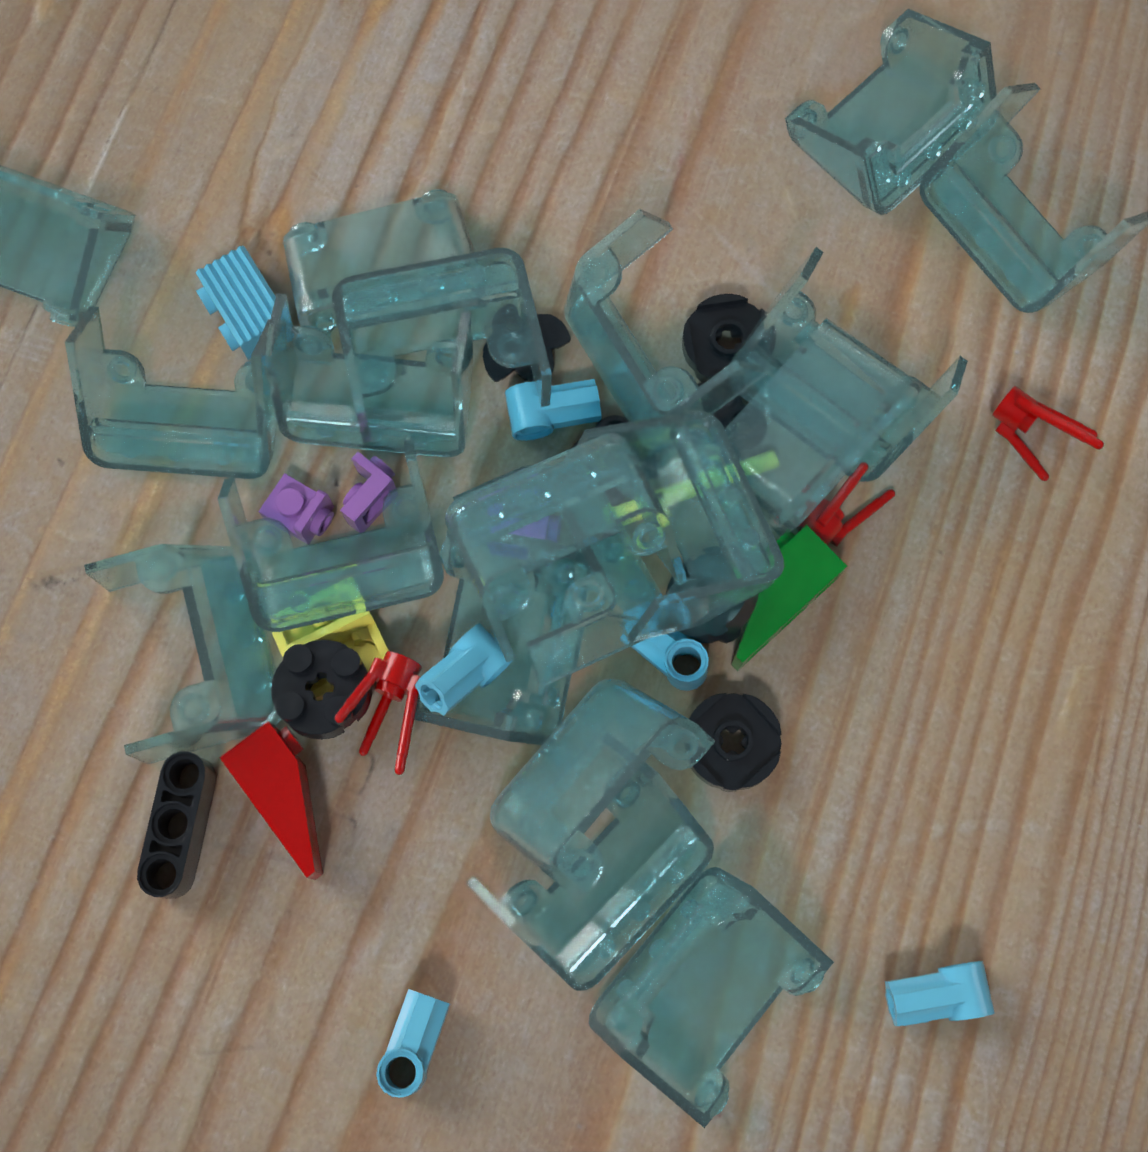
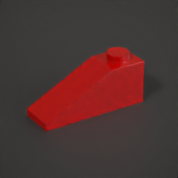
(278, 787)

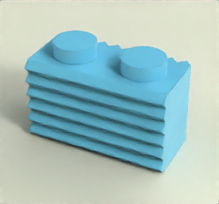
(240, 295)

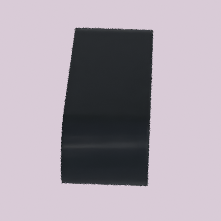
(186, 849)

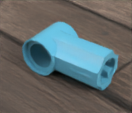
(569, 406)
(665, 649)
(470, 663)
(951, 993)
(413, 1038)

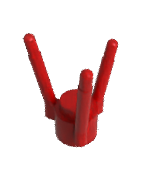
(1021, 411)
(827, 516)
(395, 678)

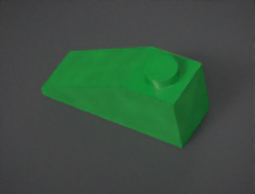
(807, 573)

